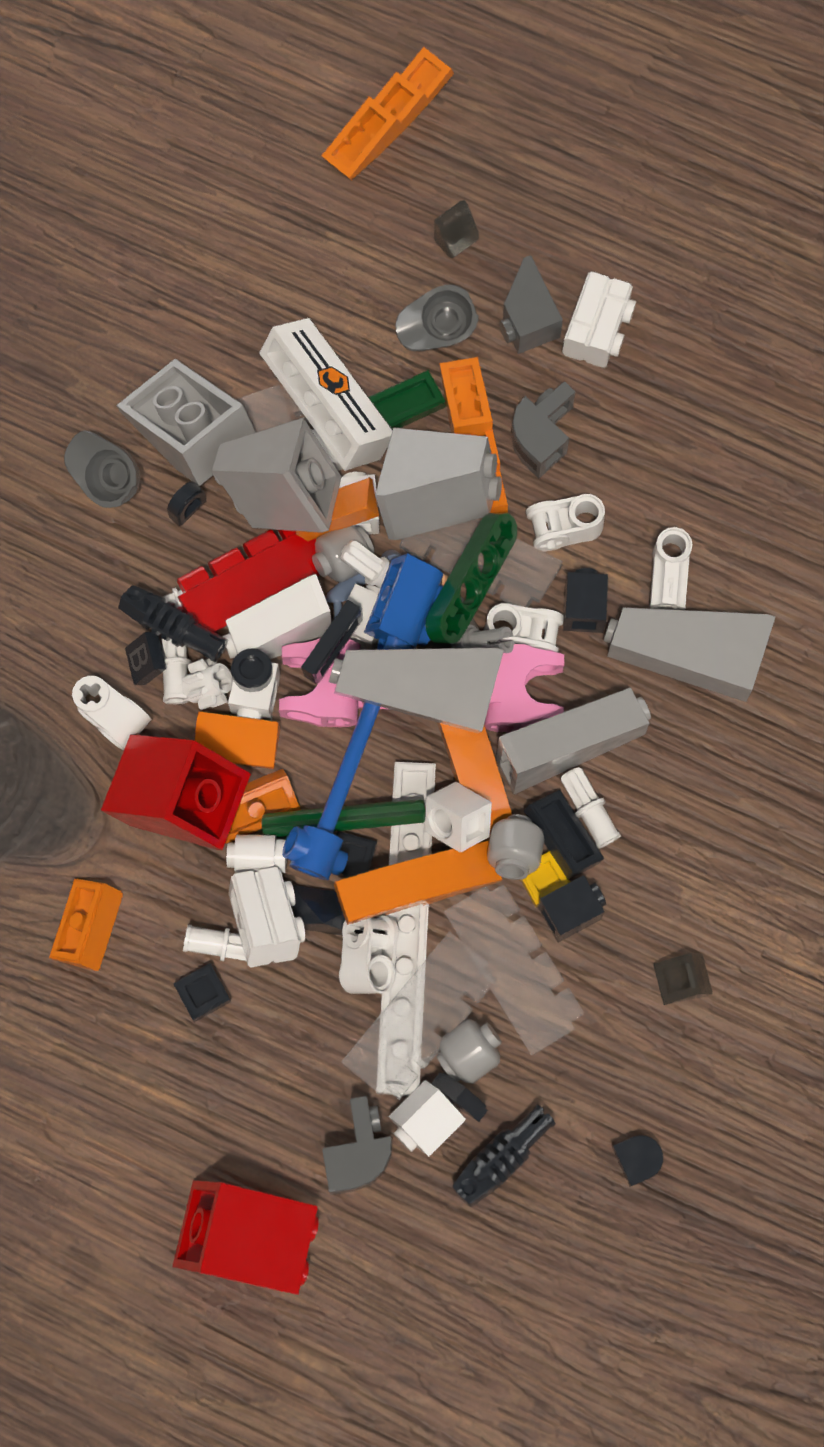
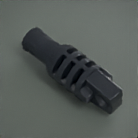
(173, 623)
(501, 1157)

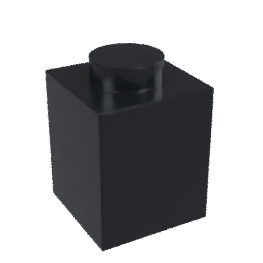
(585, 601)
(572, 908)

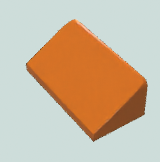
(353, 505)
(239, 738)
(263, 796)
(86, 924)

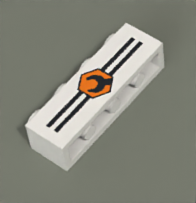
(326, 393)

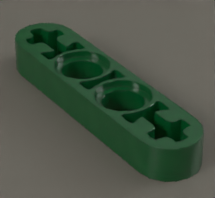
(449, 615)

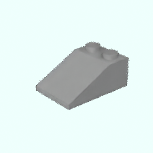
(186, 419)

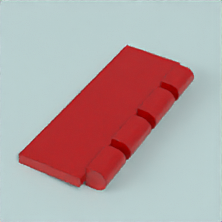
(247, 582)

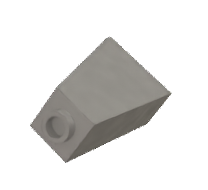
(693, 646)
(425, 683)
(570, 739)

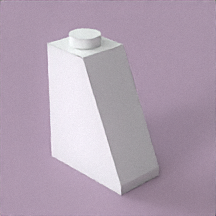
(283, 619)

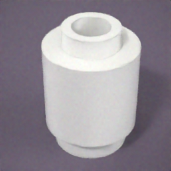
(256, 853)

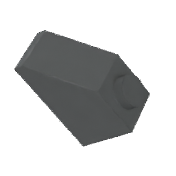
(529, 310)

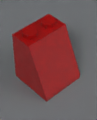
(176, 790)
(246, 1236)

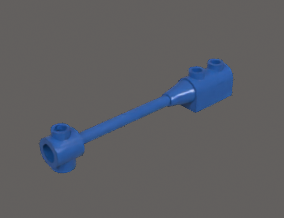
(397, 623)

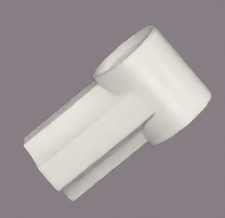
(670, 573)

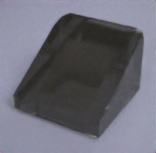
(455, 229)
(683, 978)

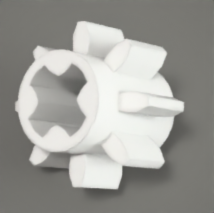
(207, 683)

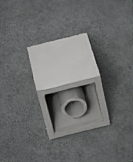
(280, 478)
(435, 481)

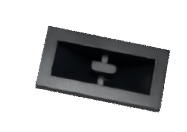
(319, 910)

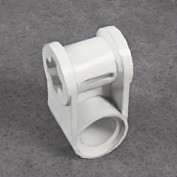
(562, 521)
(528, 625)
(114, 714)
(369, 956)

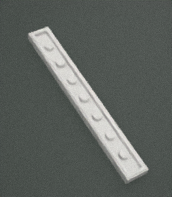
(408, 843)

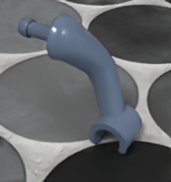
(343, 589)

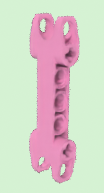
(508, 708)

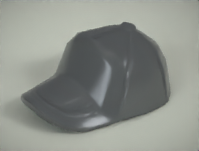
(437, 319)
(102, 469)

